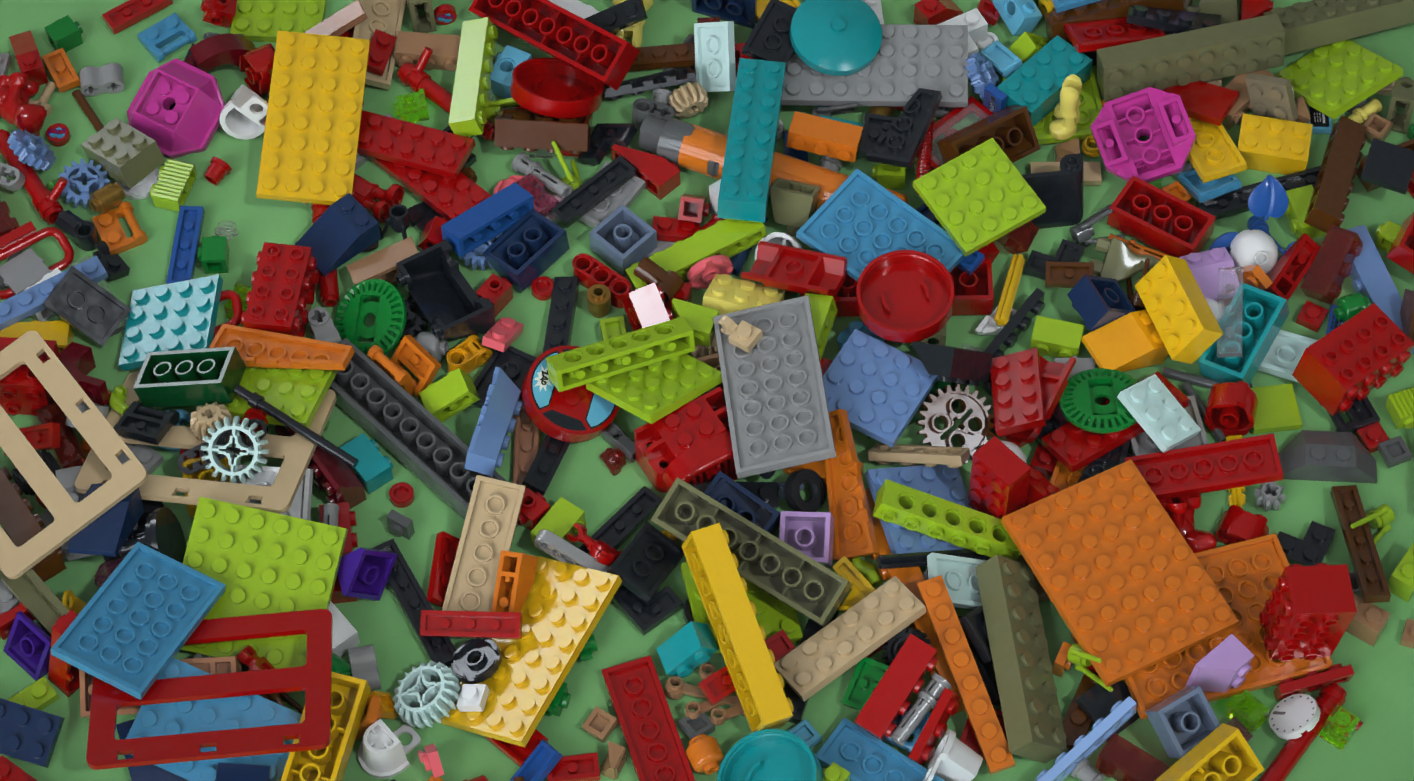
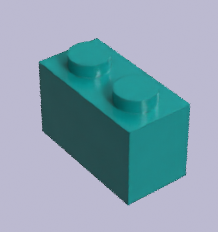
(373, 468)
(687, 649)

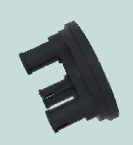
(160, 533)

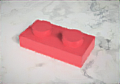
(502, 334)

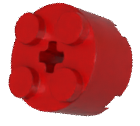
(256, 65)
(1231, 408)

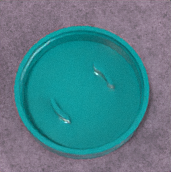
(770, 757)

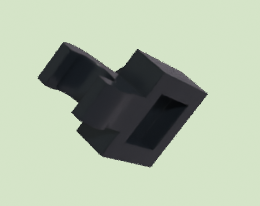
(113, 264)

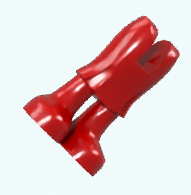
(367, 192)

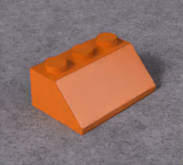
(824, 137)

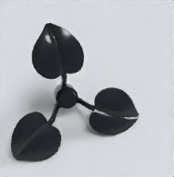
(402, 217)

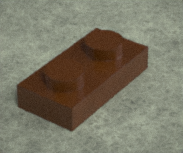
(1066, 273)

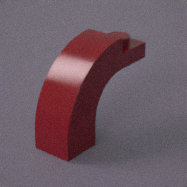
(219, 51)
(79, 362)

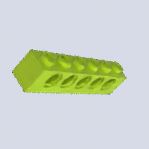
(620, 354)
(943, 520)

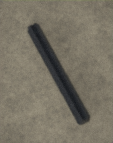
(920, 558)

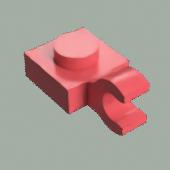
(431, 760)

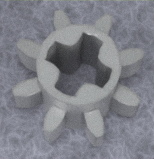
(1269, 496)

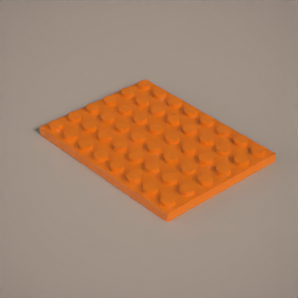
(1119, 572)
(1245, 578)

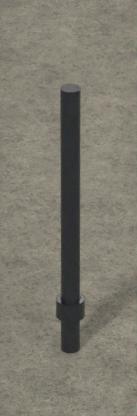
(258, 402)

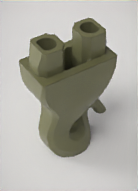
(1119, 260)

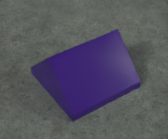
(365, 572)
(29, 646)

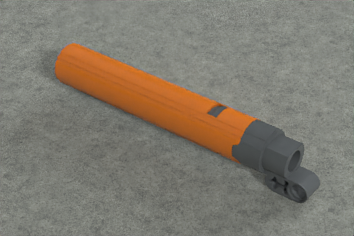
(704, 150)

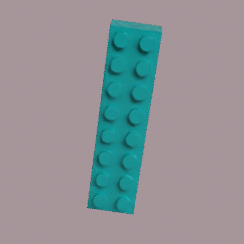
(751, 140)

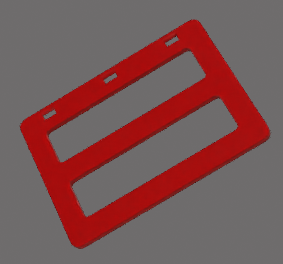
(313, 678)

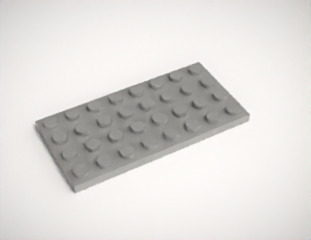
(906, 61)
(775, 390)

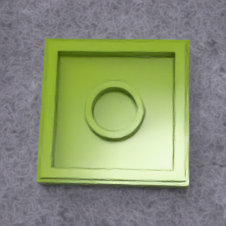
(1276, 409)

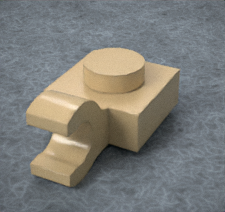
(743, 335)

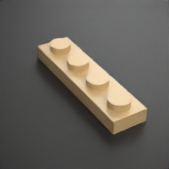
(927, 455)

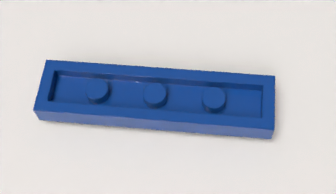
(185, 244)

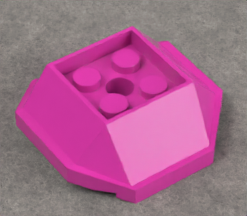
(1144, 114)
(192, 120)

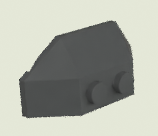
(1327, 458)

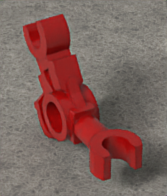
(597, 548)

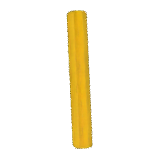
(1009, 290)

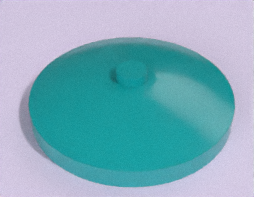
(836, 35)

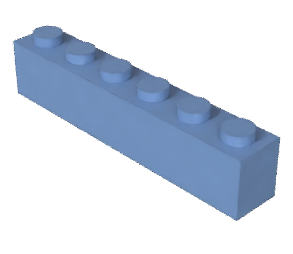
(1373, 280)

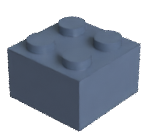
(623, 239)
(1183, 720)

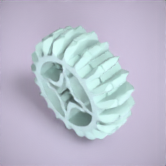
(236, 427)
(421, 690)

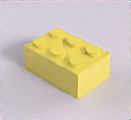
(733, 294)

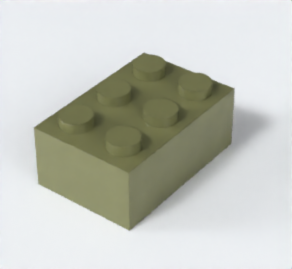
(123, 152)

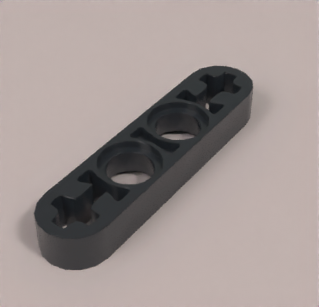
(222, 440)

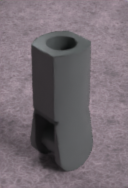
(623, 443)

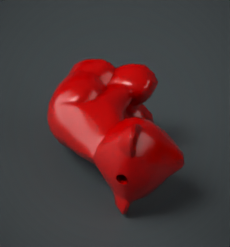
(14, 100)
(1181, 512)

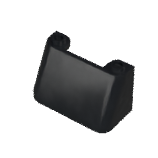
(1060, 193)
(444, 293)

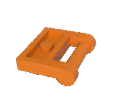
(112, 233)
(418, 361)
(400, 376)

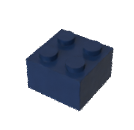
(1099, 301)

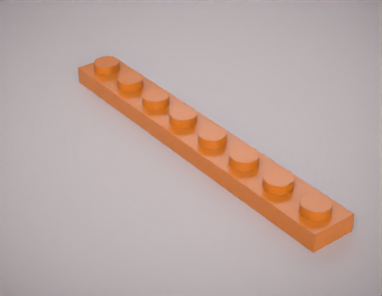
(966, 675)

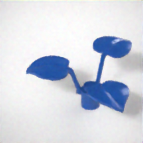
(1264, 201)

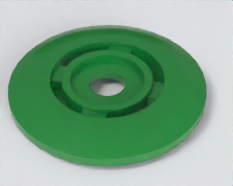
(389, 315)
(1084, 388)

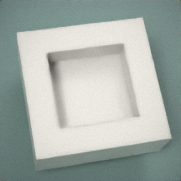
(473, 697)

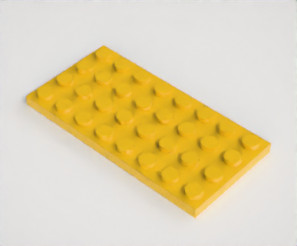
(313, 118)
(555, 627)

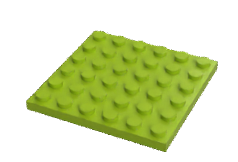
(267, 568)

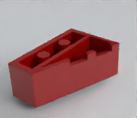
(60, 673)

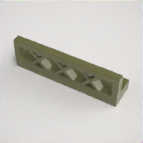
(36, 598)

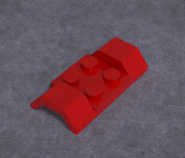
(797, 269)
(1054, 382)

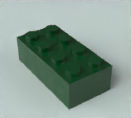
(189, 377)

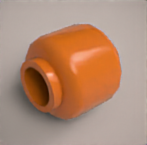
(704, 754)

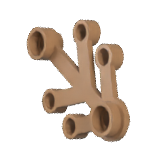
(676, 688)

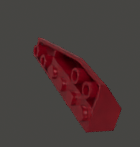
(331, 475)

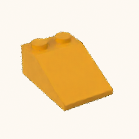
(1126, 343)

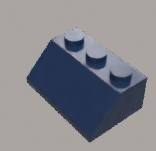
(527, 249)

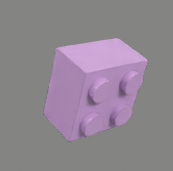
(809, 533)

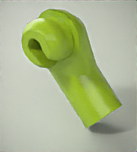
(118, 399)
(868, 570)

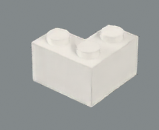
(976, 28)

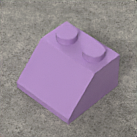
(1205, 269)
(1222, 667)

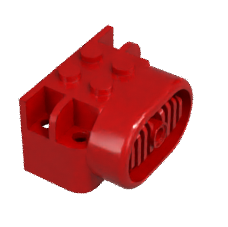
(687, 444)

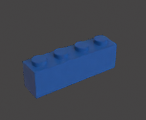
(487, 219)

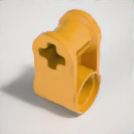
(469, 354)

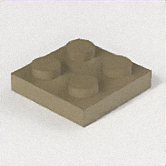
(1271, 97)

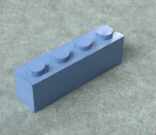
(493, 425)

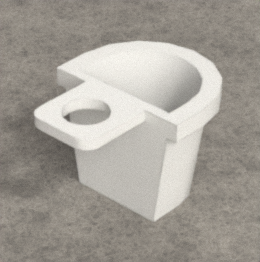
(244, 114)
(382, 752)
(953, 760)

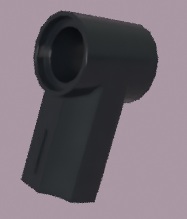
(79, 230)

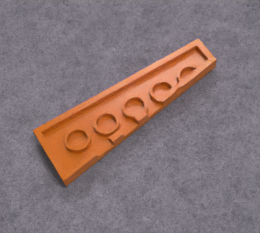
(280, 350)
(847, 496)

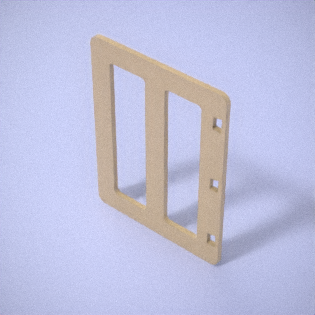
(275, 498)
(68, 515)

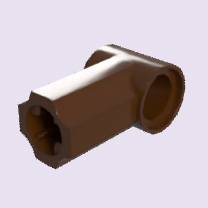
(651, 272)

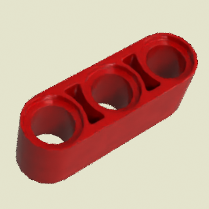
(597, 271)

